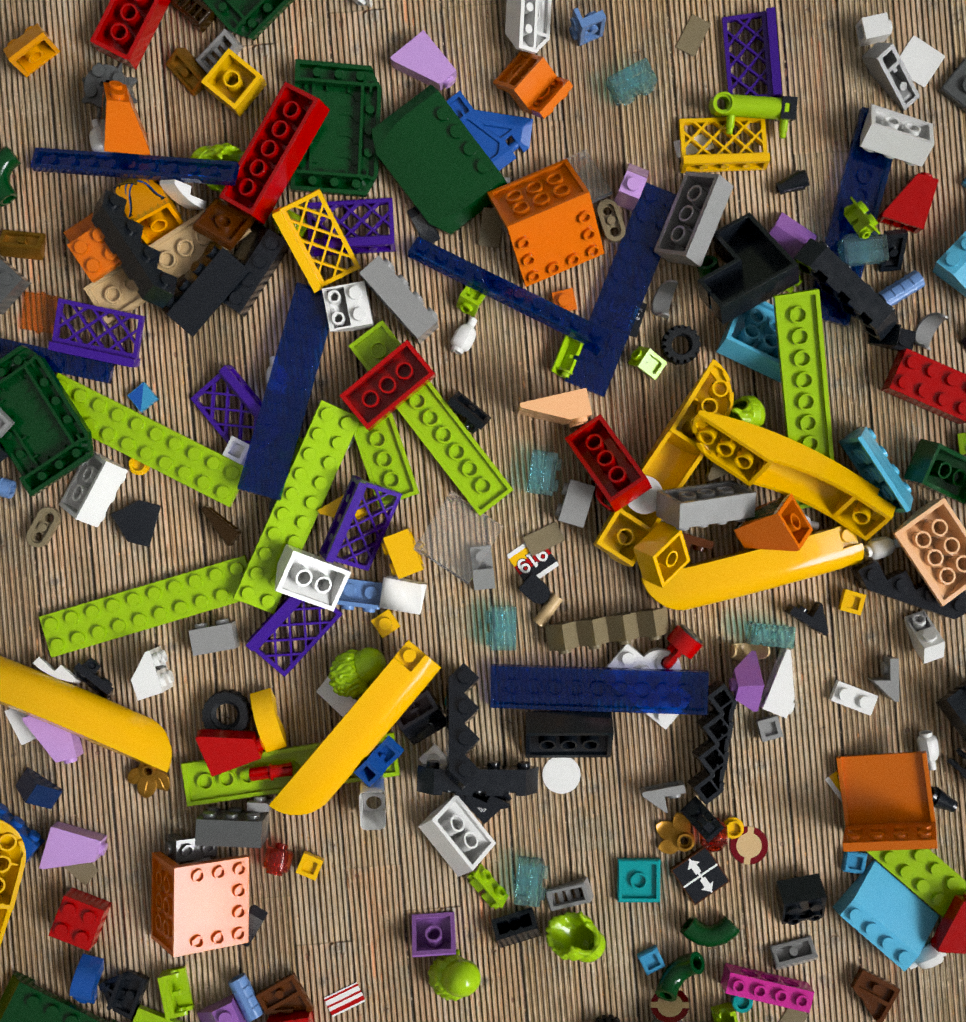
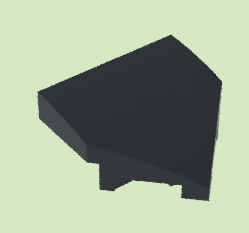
(137, 521)
(125, 992)

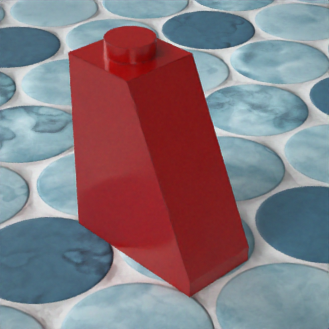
(911, 205)
(228, 748)
(951, 932)

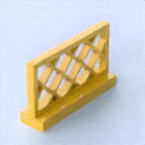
(723, 161)
(298, 245)

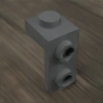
(185, 849)

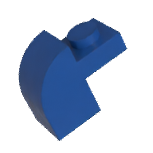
(378, 761)
(86, 979)

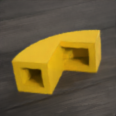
(267, 721)

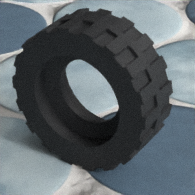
(226, 697)

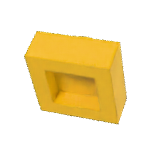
(852, 602)
(385, 623)
(310, 865)

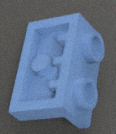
(587, 28)
(361, 594)

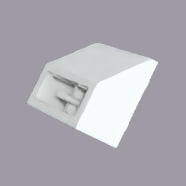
(348, 307)
(152, 674)

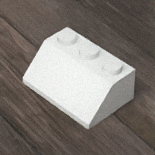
(897, 135)
(93, 489)
(310, 578)
(457, 835)

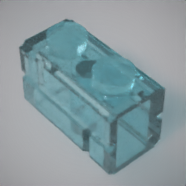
(631, 82)
(860, 251)
(543, 472)
(502, 627)
(770, 634)
(529, 881)

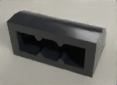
(515, 927)

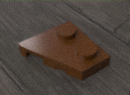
(875, 993)
(284, 996)

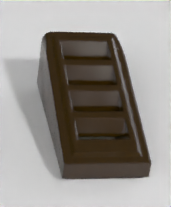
(205, 20)
(224, 528)

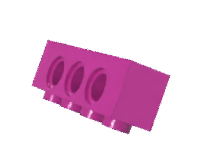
(767, 988)

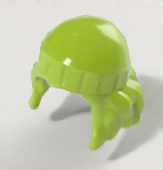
(218, 152)
(748, 410)
(355, 671)
(575, 937)
(453, 976)

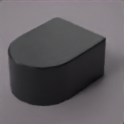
(535, 589)

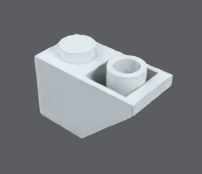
(924, 637)

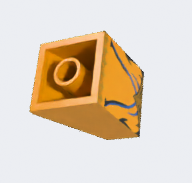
(149, 207)

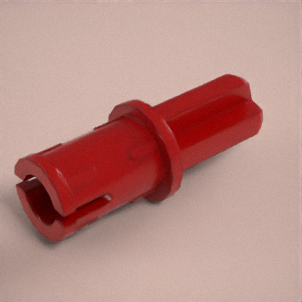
(271, 771)

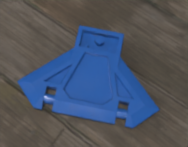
(493, 130)

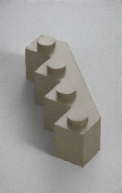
(613, 628)

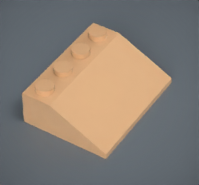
(563, 408)
(936, 548)

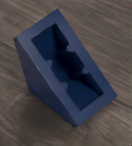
(37, 789)

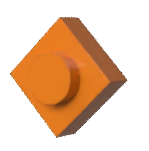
(565, 299)

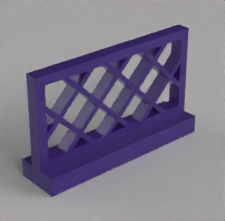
(770, 51)
(358, 244)
(92, 351)
(242, 391)
(343, 522)
(276, 620)

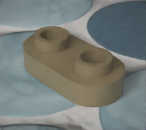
(611, 221)
(44, 526)

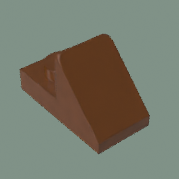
(698, 543)

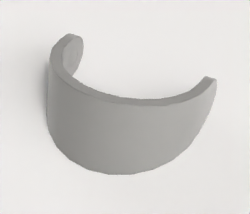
(663, 298)
(927, 328)

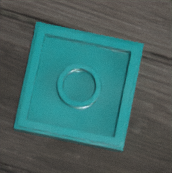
(638, 879)

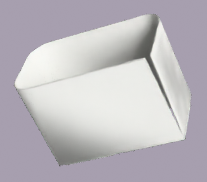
(402, 594)
(372, 818)

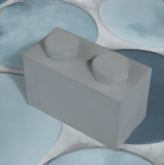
(575, 503)
(213, 638)

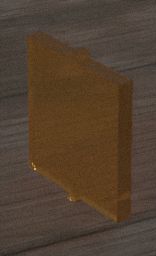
(39, 312)

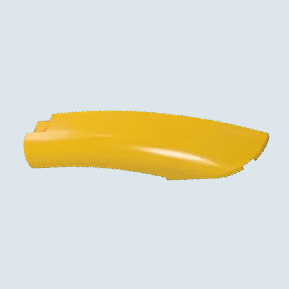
(790, 467)

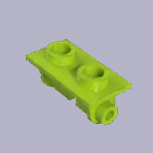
(865, 223)
(564, 361)
(494, 893)

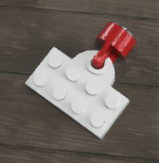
(682, 642)

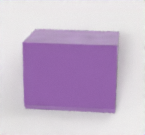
(790, 234)
(433, 934)

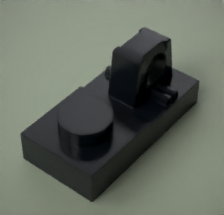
(475, 416)
(87, 672)
(702, 819)

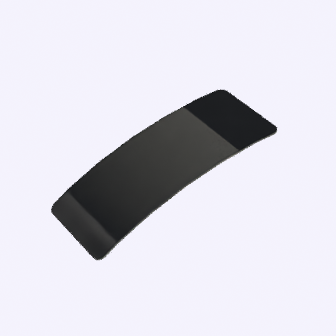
(425, 231)
(256, 918)

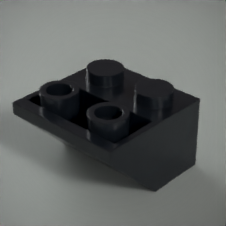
(422, 717)
(800, 899)

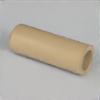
(547, 610)

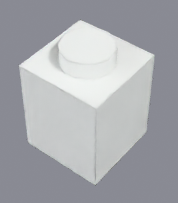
(873, 29)

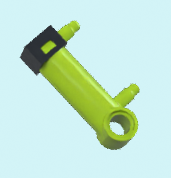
(749, 106)

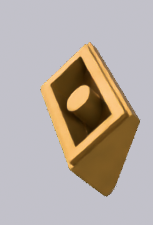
(187, 70)
(22, 244)

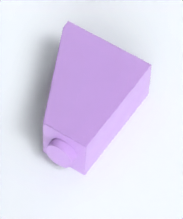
(425, 62)
(631, 187)
(57, 742)
(72, 846)

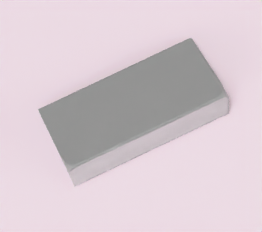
(793, 952)

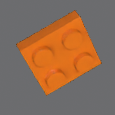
(533, 84)
(91, 250)

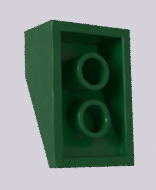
(938, 470)

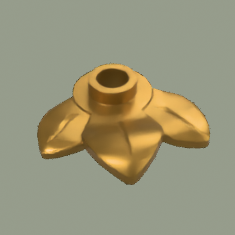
(147, 780)
(672, 832)

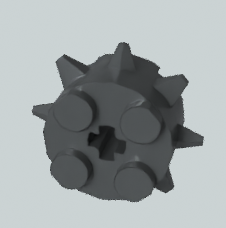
(94, 83)

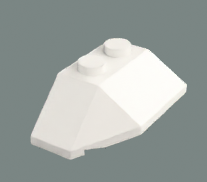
(528, 24)

